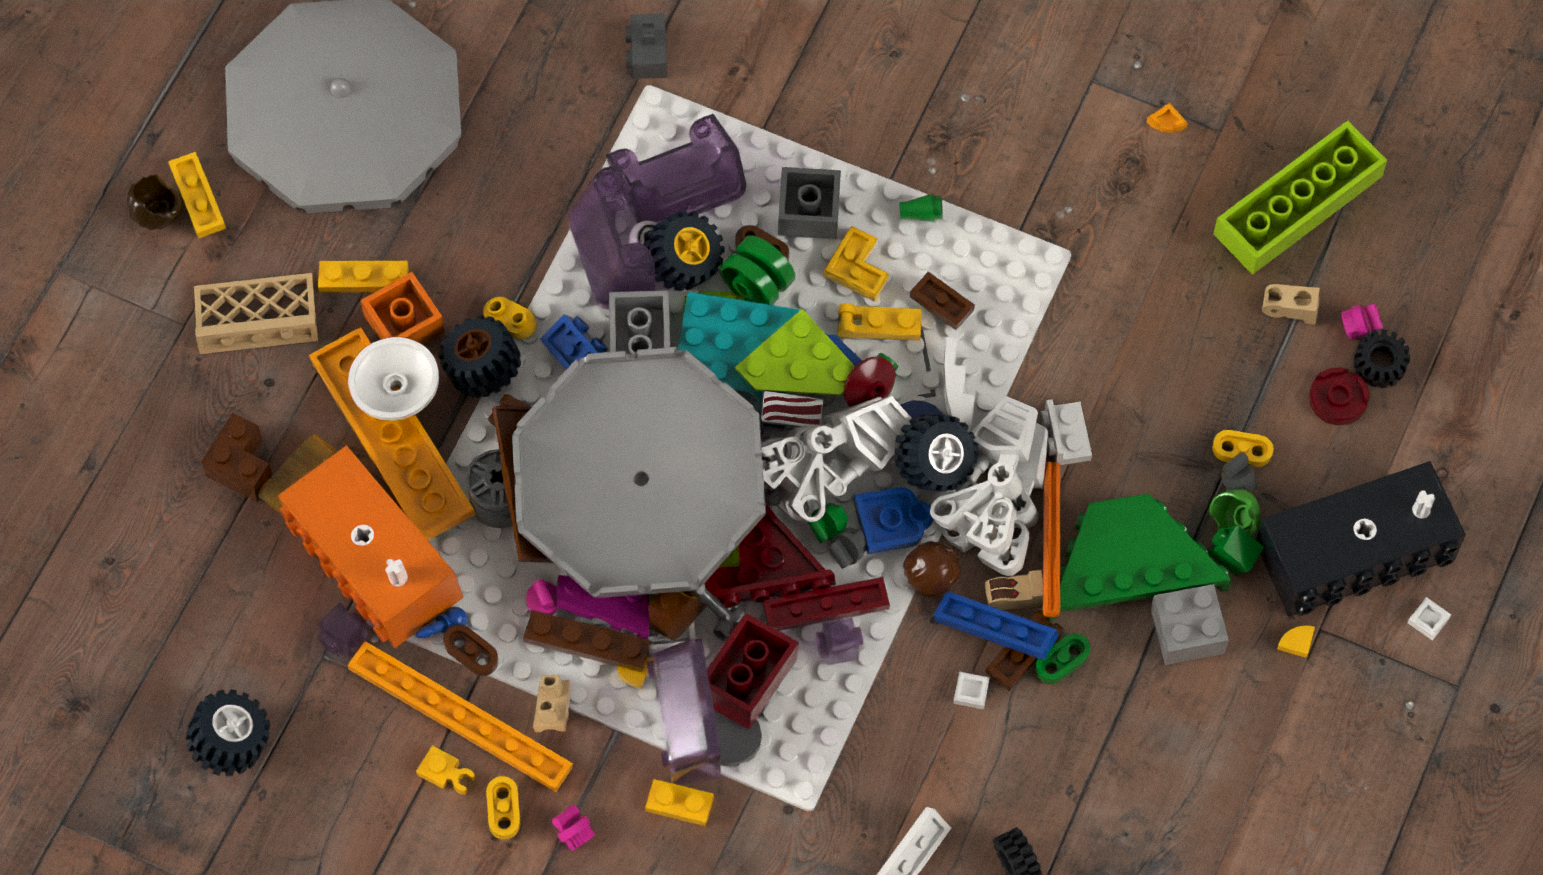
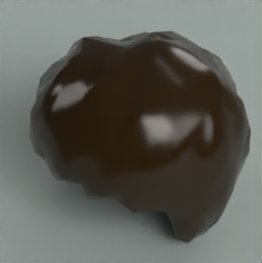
(153, 203)

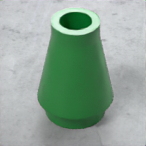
(923, 208)

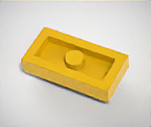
(679, 802)

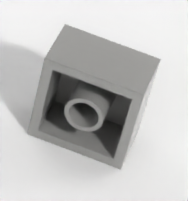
(1189, 624)

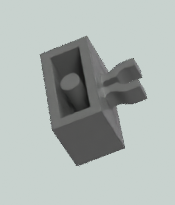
(648, 43)

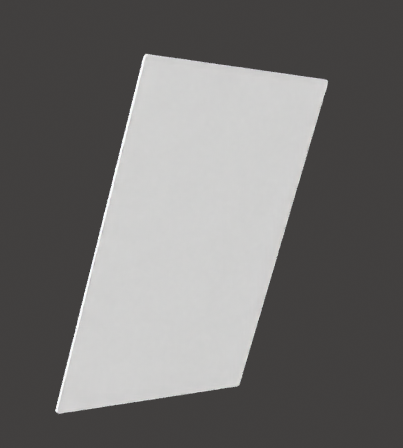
(817, 703)

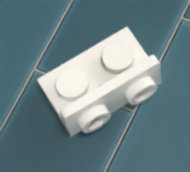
(1067, 432)

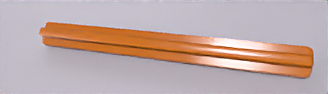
(1051, 540)

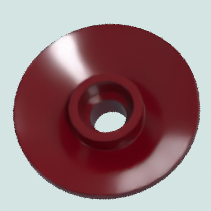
(869, 380)

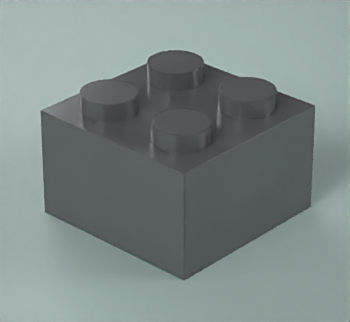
(809, 202)

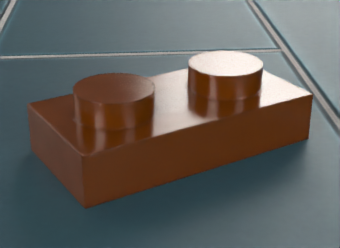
(942, 300)

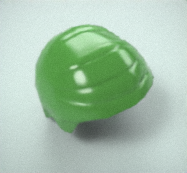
(1236, 508)

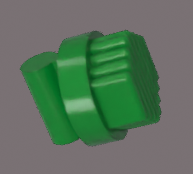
(830, 524)

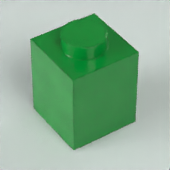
(1235, 549)

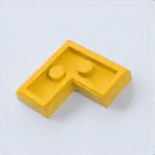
(849, 265)

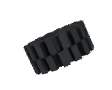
(1383, 343)
(1016, 853)

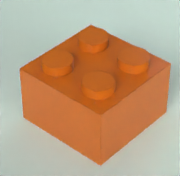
(403, 311)

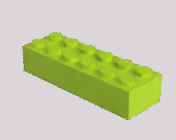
(1300, 197)

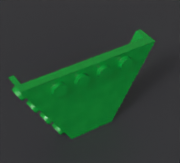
(1131, 553)

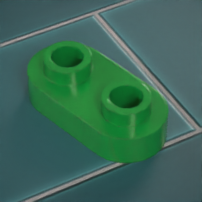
(1062, 660)

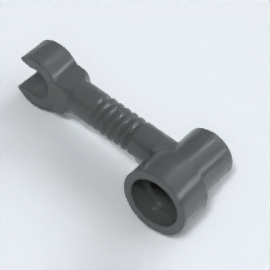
(727, 619)

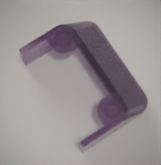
(686, 713)

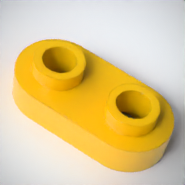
(509, 315)
(1243, 443)
(503, 809)

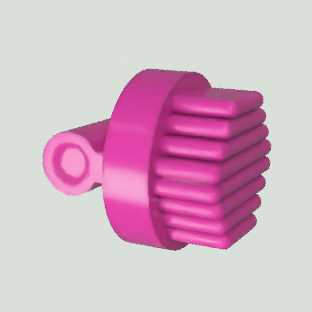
(1361, 320)
(542, 597)
(573, 827)

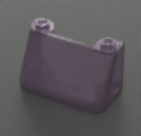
(684, 178)
(603, 257)

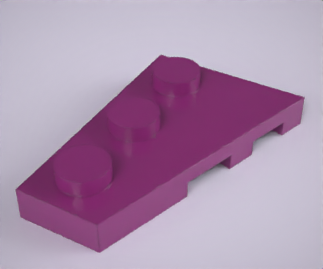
(621, 611)

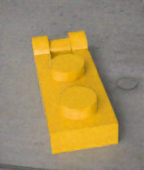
(879, 322)

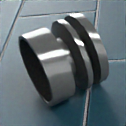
(485, 497)

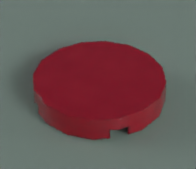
(1339, 396)

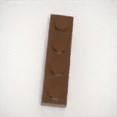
(587, 641)

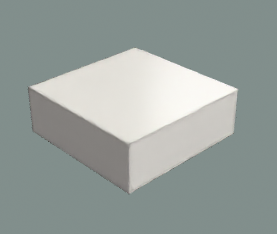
(1429, 618)
(971, 690)

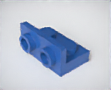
(571, 341)

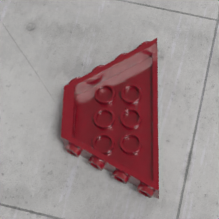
(769, 566)

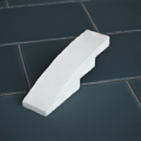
(956, 402)

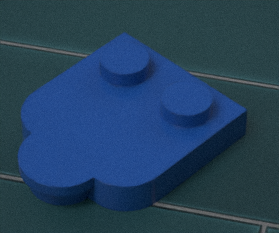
(891, 519)

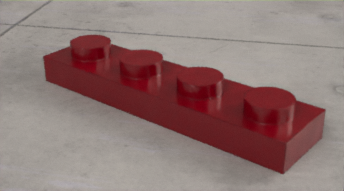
(826, 604)

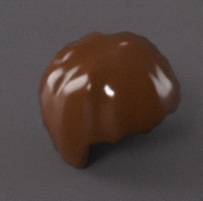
(932, 568)

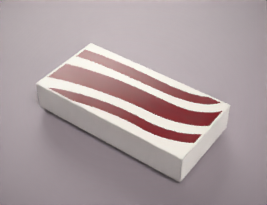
(790, 410)

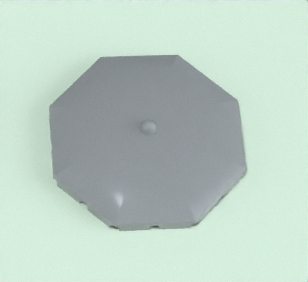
(343, 105)
(638, 472)

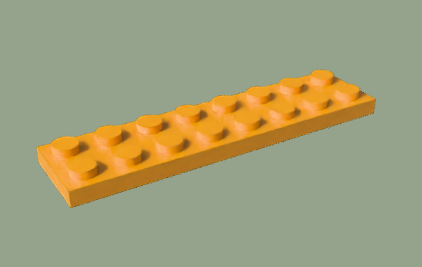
(397, 447)

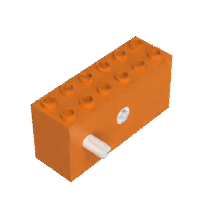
(369, 547)

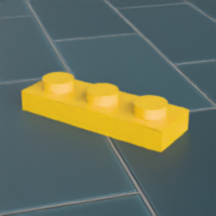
(197, 195)
(359, 275)

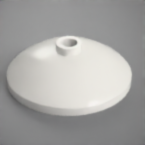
(392, 364)

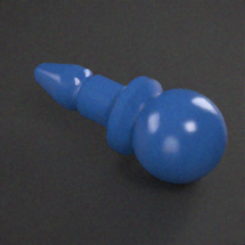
(451, 617)

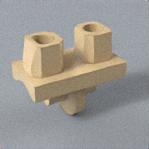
(552, 704)

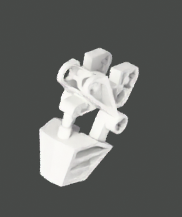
(860, 432)
(1015, 455)

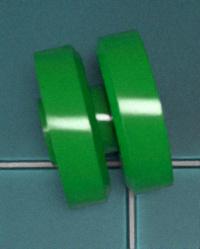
(757, 271)

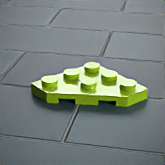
(797, 361)

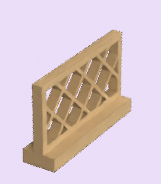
(255, 331)

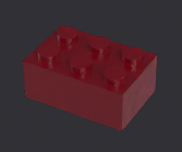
(749, 669)

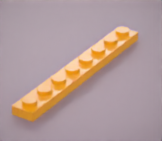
(460, 716)

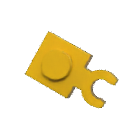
(441, 768)

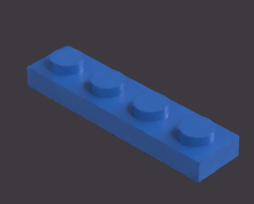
(995, 625)

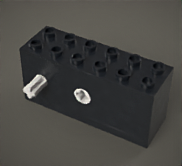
(1360, 539)

